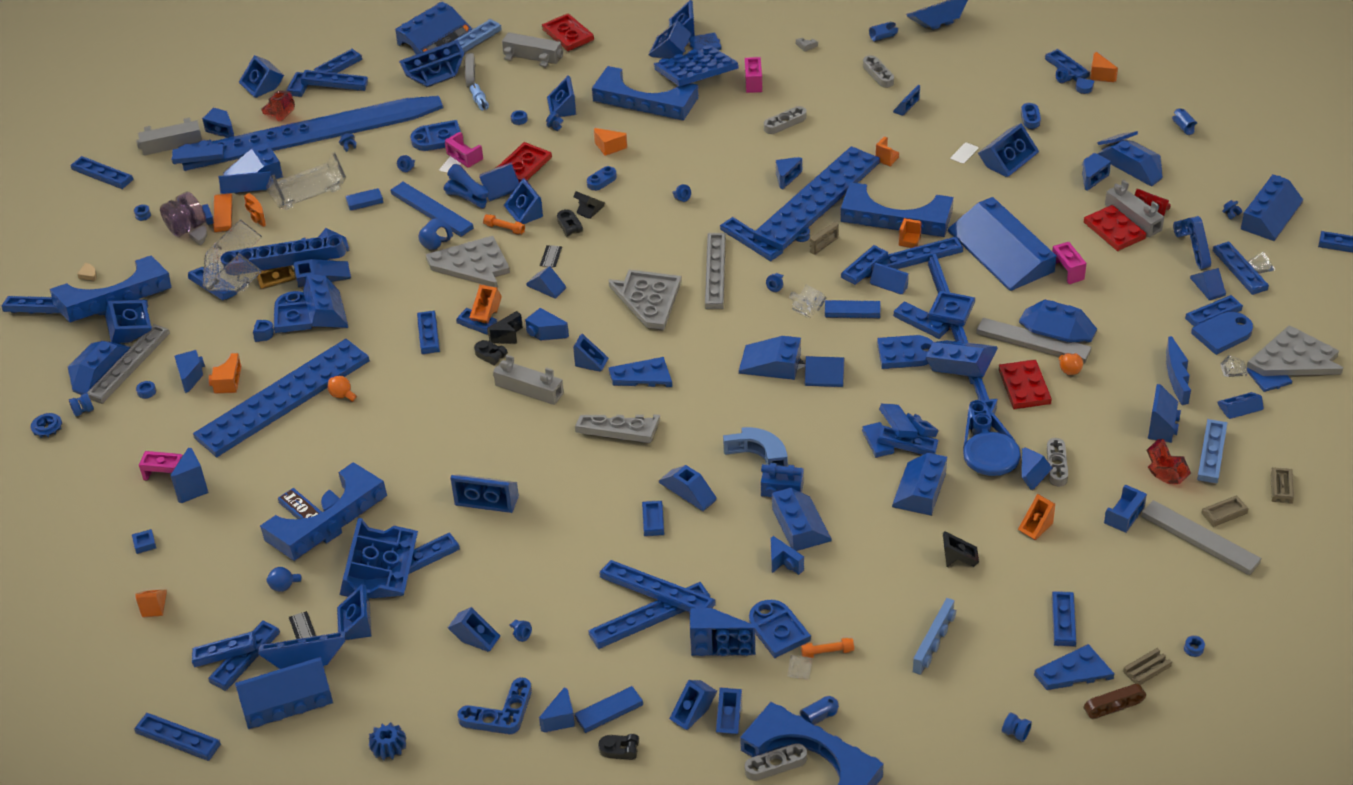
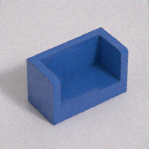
(1126, 510)

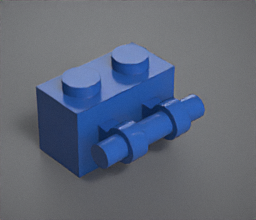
(780, 477)

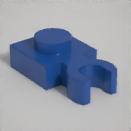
(923, 427)

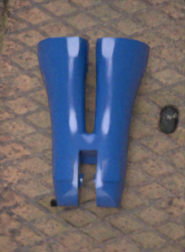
(464, 186)

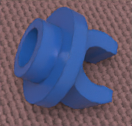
(1063, 74)
(554, 121)
(347, 139)
(405, 163)
(682, 193)
(1230, 207)
(774, 282)
(522, 630)

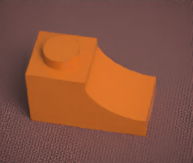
(485, 303)
(226, 376)

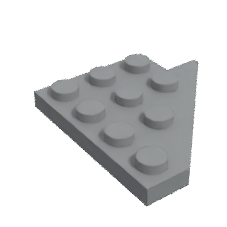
(473, 261)
(648, 295)
(1295, 354)

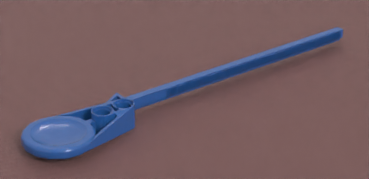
(986, 451)

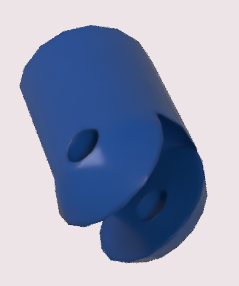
(883, 31)
(1184, 121)
(820, 710)

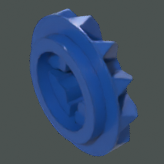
(38, 424)

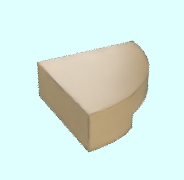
(87, 272)

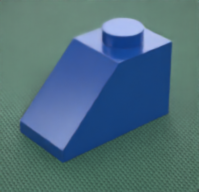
(218, 123)
(1095, 170)
(546, 326)
(189, 368)
(473, 630)
(692, 703)

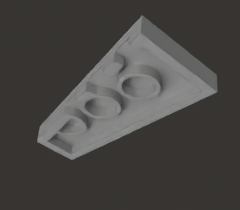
(633, 429)

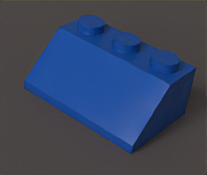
(1009, 151)
(324, 302)
(960, 358)
(921, 484)
(484, 493)
(799, 519)

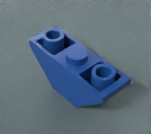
(690, 486)

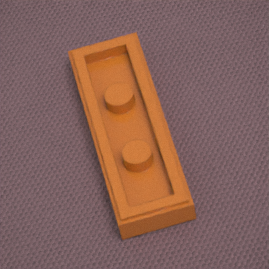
(222, 212)

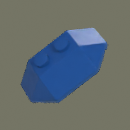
(938, 14)
(435, 64)
(1135, 160)
(1058, 322)
(93, 364)
(300, 650)

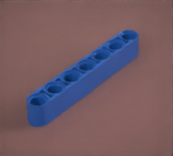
(287, 253)

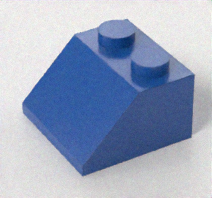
(670, 42)
(260, 77)
(127, 320)
(1164, 416)

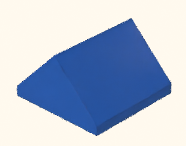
(685, 17)
(562, 99)
(500, 181)
(524, 203)
(824, 371)
(188, 478)
(355, 615)

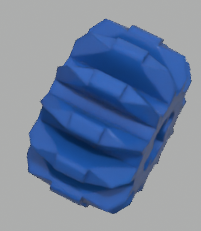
(387, 741)

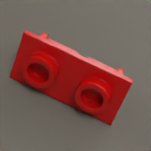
(1148, 198)

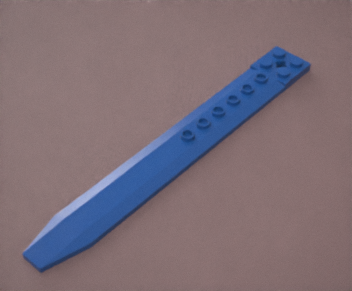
(321, 128)

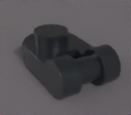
(565, 219)
(489, 352)
(611, 746)

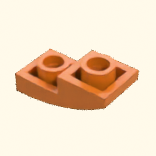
(255, 208)

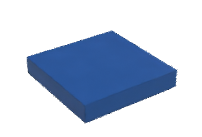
(951, 308)

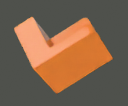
(886, 154)
(910, 233)

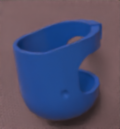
(429, 237)

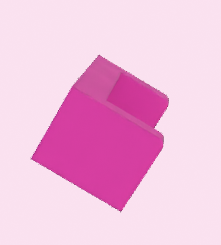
(753, 74)
(462, 153)
(1071, 261)
(158, 462)

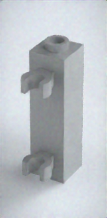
(532, 48)
(168, 137)
(1135, 209)
(528, 381)

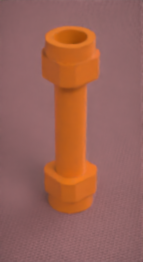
(517, 227)
(809, 650)

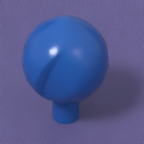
(281, 579)

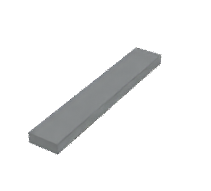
(715, 271)
(1027, 339)
(127, 364)
(1201, 537)

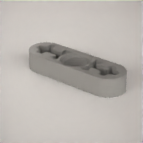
(873, 64)
(470, 69)
(794, 116)
(1060, 455)
(770, 769)

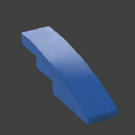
(1177, 371)

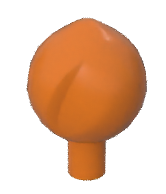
(1071, 363)
(340, 387)

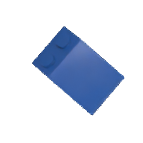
(257, 160)
(772, 358)

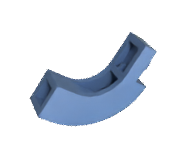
(757, 442)

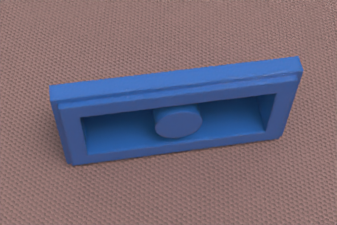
(908, 101)
(889, 278)
(1241, 405)

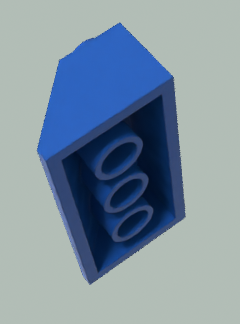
(1272, 208)
(284, 693)

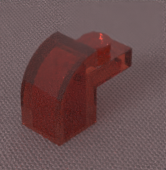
(279, 105)
(1167, 467)

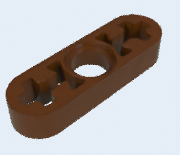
(1114, 701)

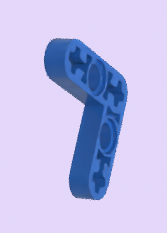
(1194, 227)
(502, 717)

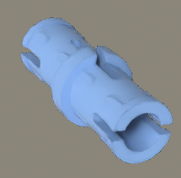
(479, 97)

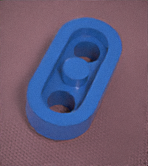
(1030, 115)
(601, 178)

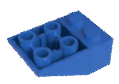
(720, 634)

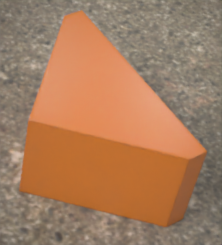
(1103, 69)
(610, 141)
(1038, 518)
(151, 602)

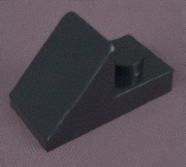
(588, 205)
(505, 330)
(959, 549)

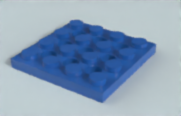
(695, 65)

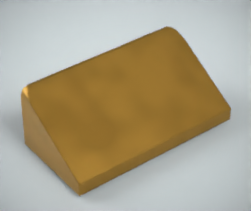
(275, 276)

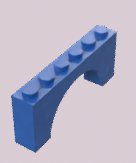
(672, 103)
(862, 210)
(80, 303)
(298, 536)
(781, 728)

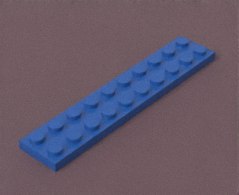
(816, 198)
(280, 398)

